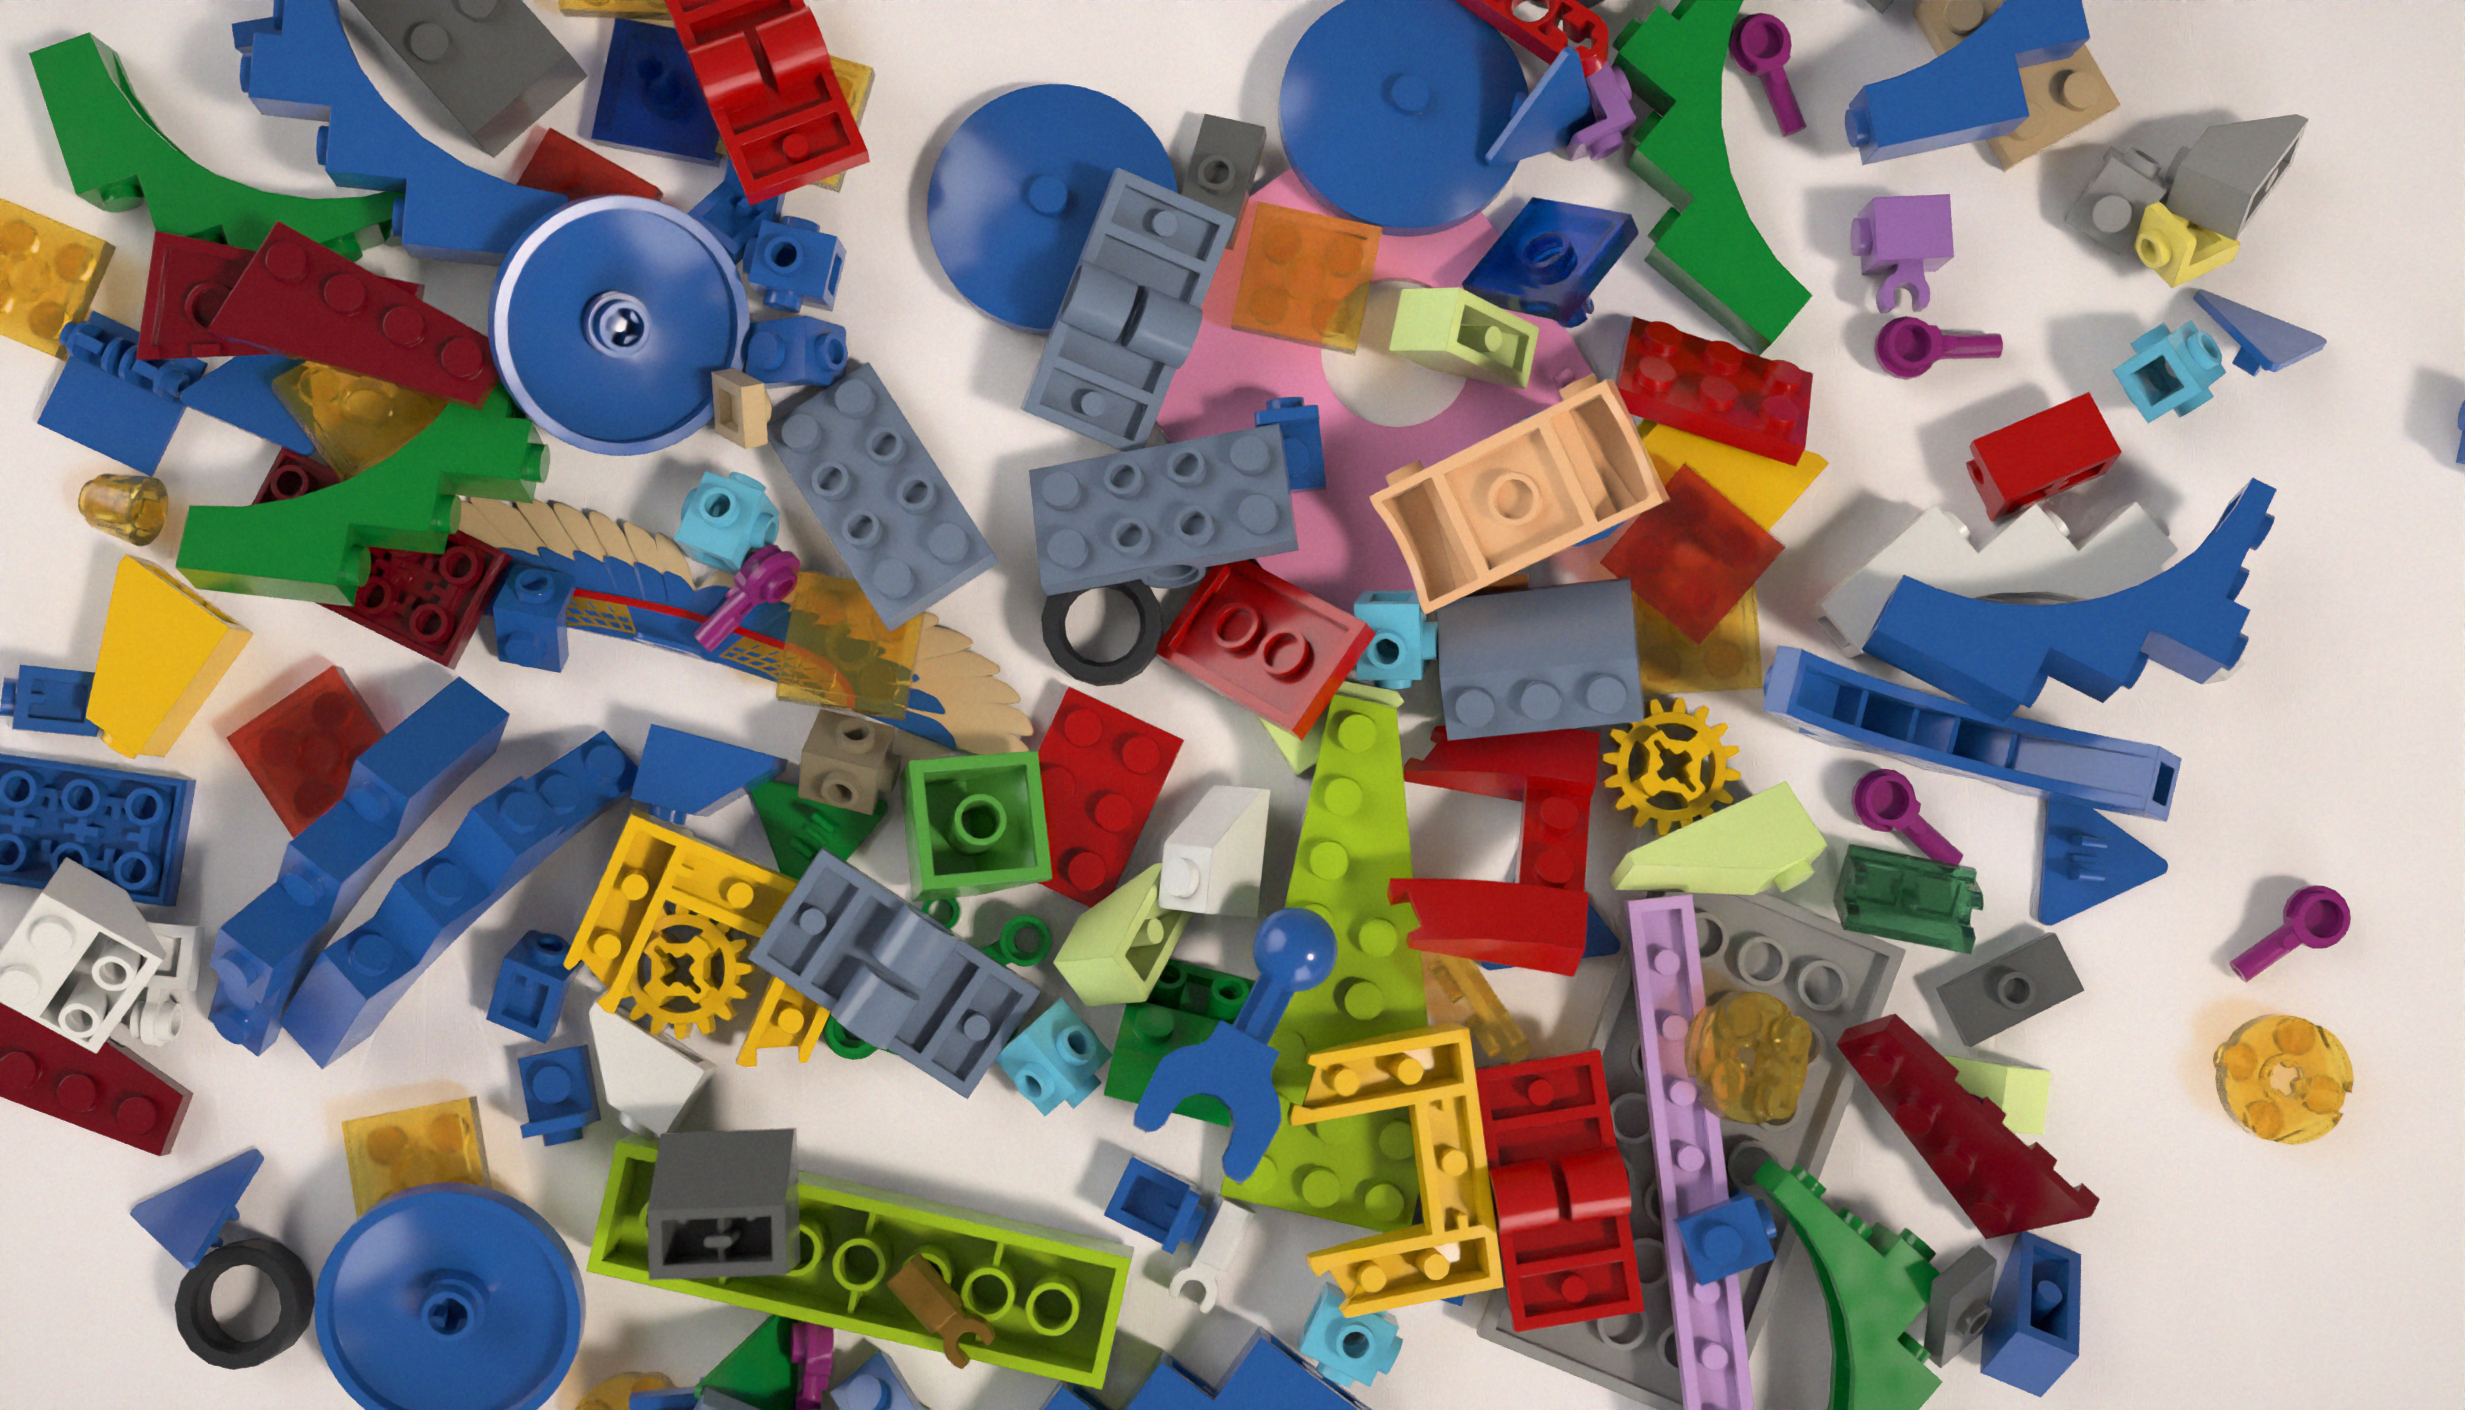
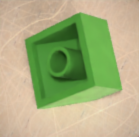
(974, 824)

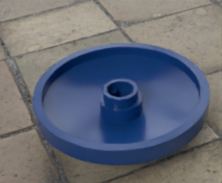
(1396, 113)
(1024, 190)
(616, 323)
(450, 1303)

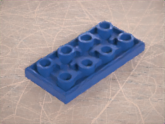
(103, 818)

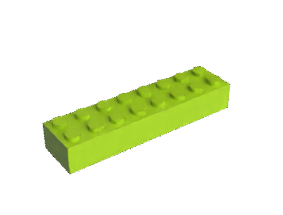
(1038, 1286)

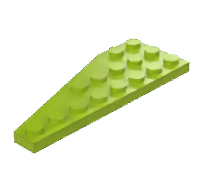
(1347, 851)

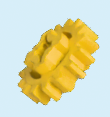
(1688, 790)
(705, 987)

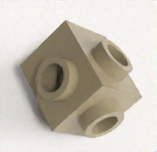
(848, 762)

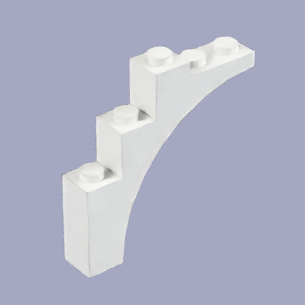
(2018, 560)

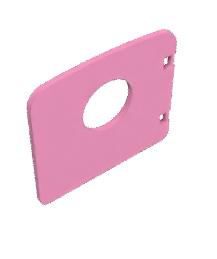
(1235, 373)

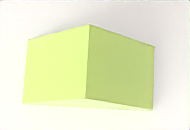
(2013, 1088)

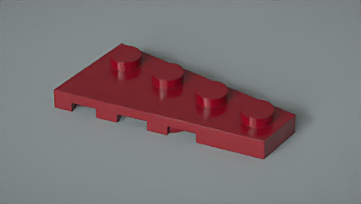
(334, 313)
(1961, 1135)

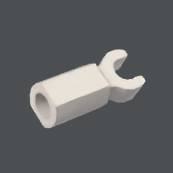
(1214, 1247)

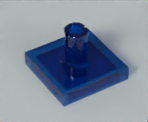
(653, 98)
(1552, 260)

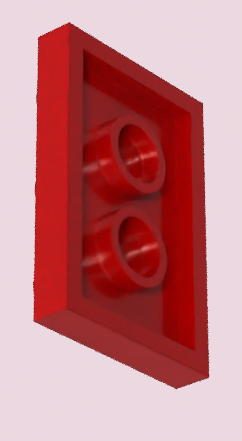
(1715, 390)
(1265, 644)
(1098, 791)

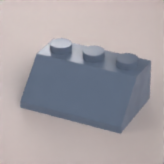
(1540, 659)

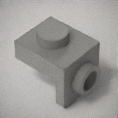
(2117, 198)

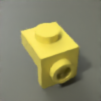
(2179, 247)

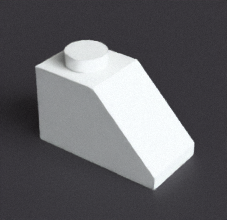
(1217, 854)
(646, 1074)

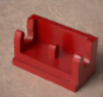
(2041, 456)

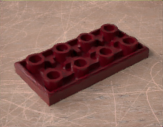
(410, 595)

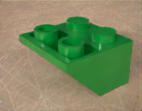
(1177, 1014)

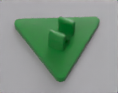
(802, 826)
(758, 1369)

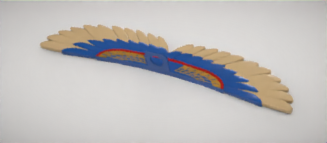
(648, 597)

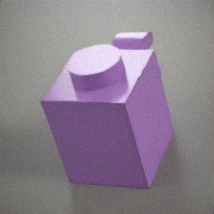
(1904, 240)

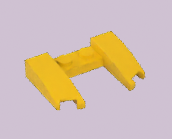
(668, 863)
(1458, 1241)

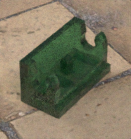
(1908, 898)

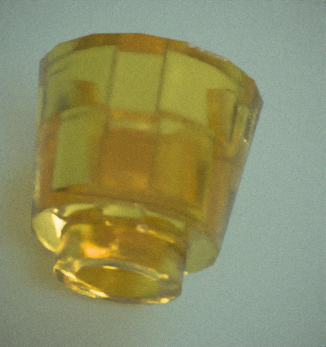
(125, 506)

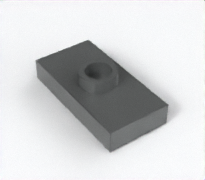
(1225, 167)
(2010, 989)
(1959, 1305)

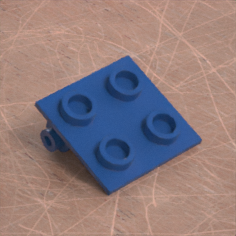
(114, 400)

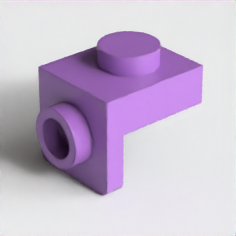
(1613, 115)

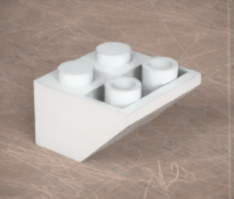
(79, 957)

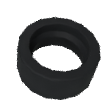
(1109, 672)
(195, 1312)

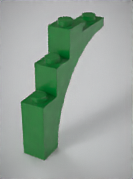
(123, 155)
(1712, 245)
(408, 502)
(1871, 1294)

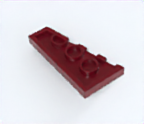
(186, 291)
(99, 1091)

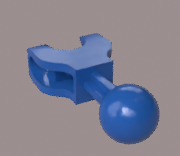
(1293, 954)

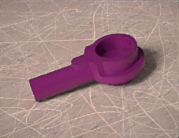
(1760, 49)
(1911, 346)
(762, 578)
(1887, 803)
(2311, 918)
(813, 1348)

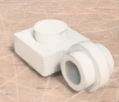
(158, 1017)

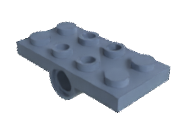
(1128, 312)
(880, 497)
(1163, 511)
(894, 973)

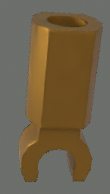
(938, 1307)

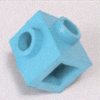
(2171, 370)
(727, 521)
(1401, 619)
(1055, 1059)
(1345, 1359)

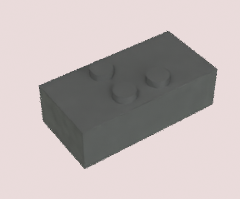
(481, 59)

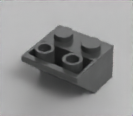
(724, 1204)

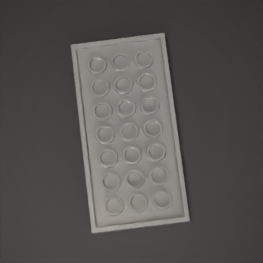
(1744, 945)

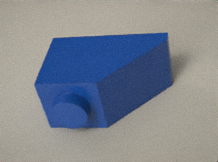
(697, 774)
(2034, 1316)

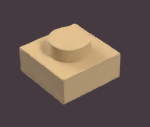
(740, 408)

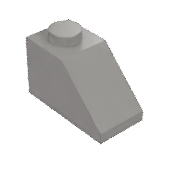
(2232, 171)

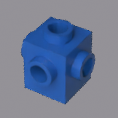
(794, 265)

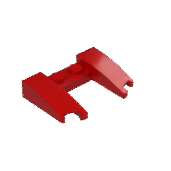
(1543, 914)

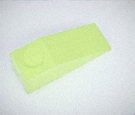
(1730, 852)

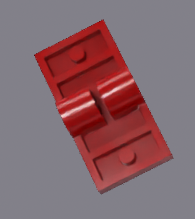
(769, 91)
(1558, 1191)

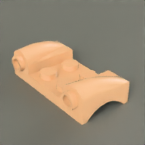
(1520, 494)

